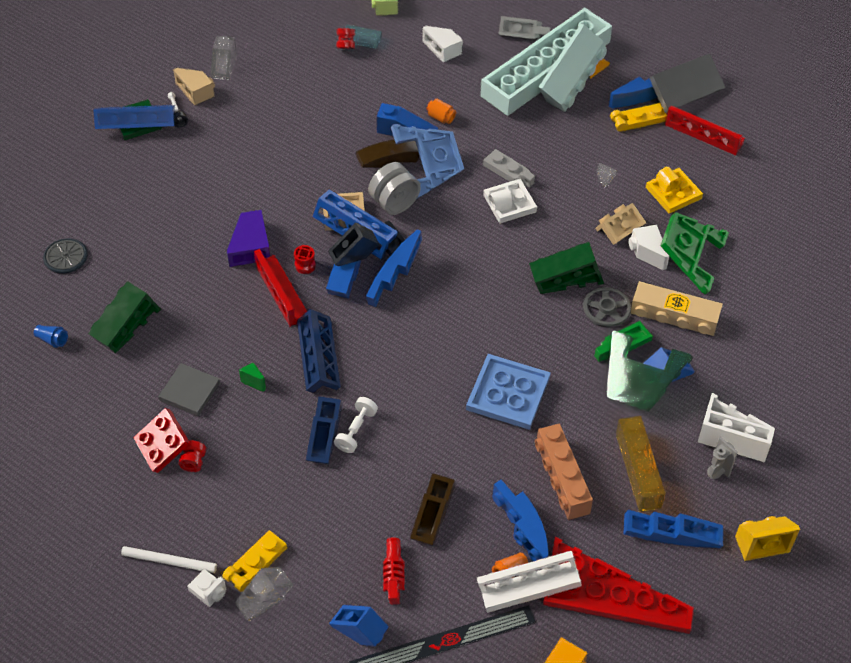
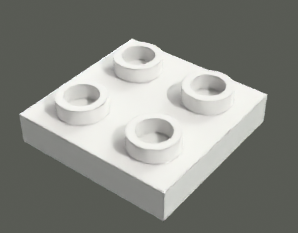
(510, 201)

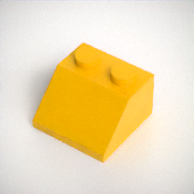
(766, 537)

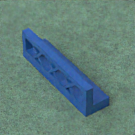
(134, 117)
(342, 209)

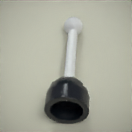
(178, 114)

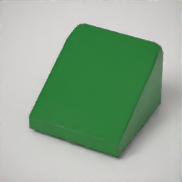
(251, 376)

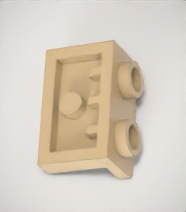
(621, 223)

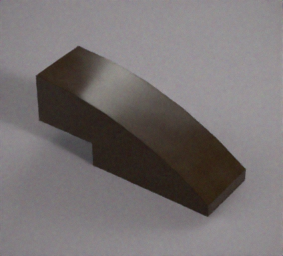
(387, 152)
(433, 509)

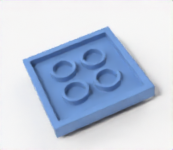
(508, 391)

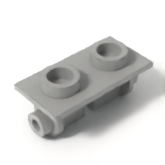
(723, 459)

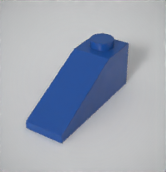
(391, 114)

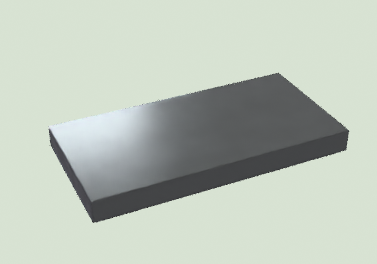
(687, 82)

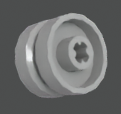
(394, 188)

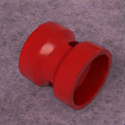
(347, 34)
(304, 259)
(192, 456)

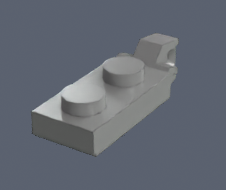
(522, 28)
(508, 168)

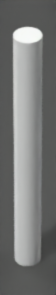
(168, 559)

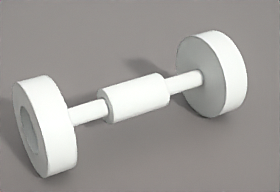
(346, 442)

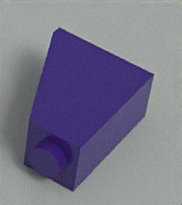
(247, 238)

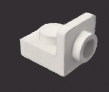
(208, 588)

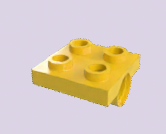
(673, 189)

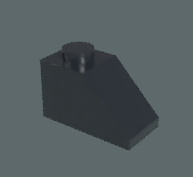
(353, 245)

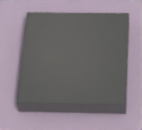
(189, 389)

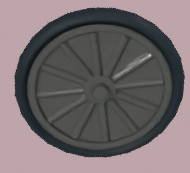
(65, 255)

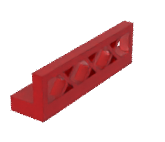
(704, 130)
(280, 287)

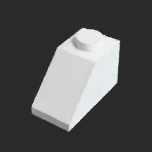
(443, 42)
(646, 246)

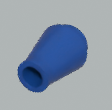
(52, 335)

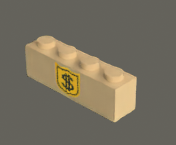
(676, 308)

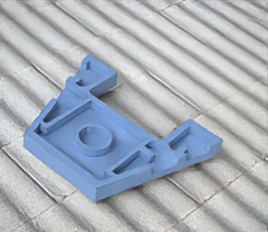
(437, 152)

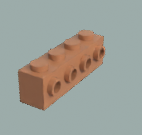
(563, 472)

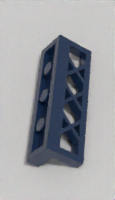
(313, 349)

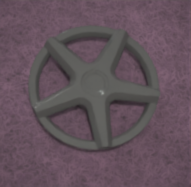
(607, 306)

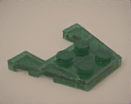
(636, 382)

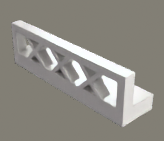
(529, 583)

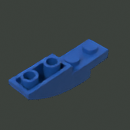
(528, 525)

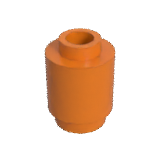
(441, 111)

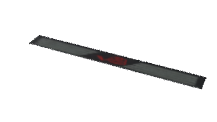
(452, 638)

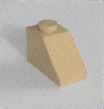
(194, 84)

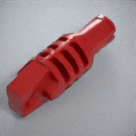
(393, 571)

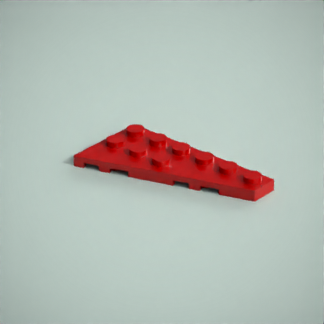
(617, 596)

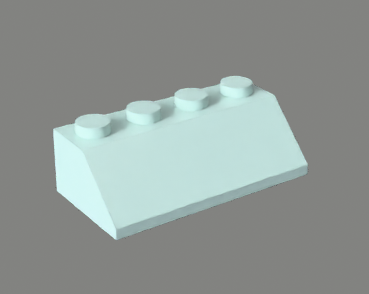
(573, 68)

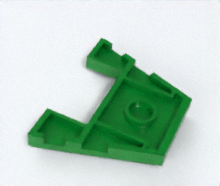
(684, 244)

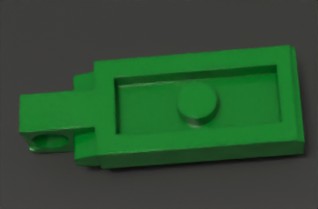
(637, 331)

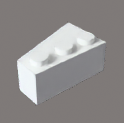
(746, 433)

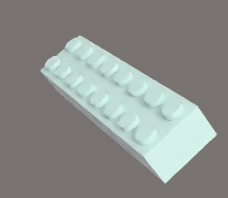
(521, 76)

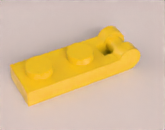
(638, 117)
(259, 556)

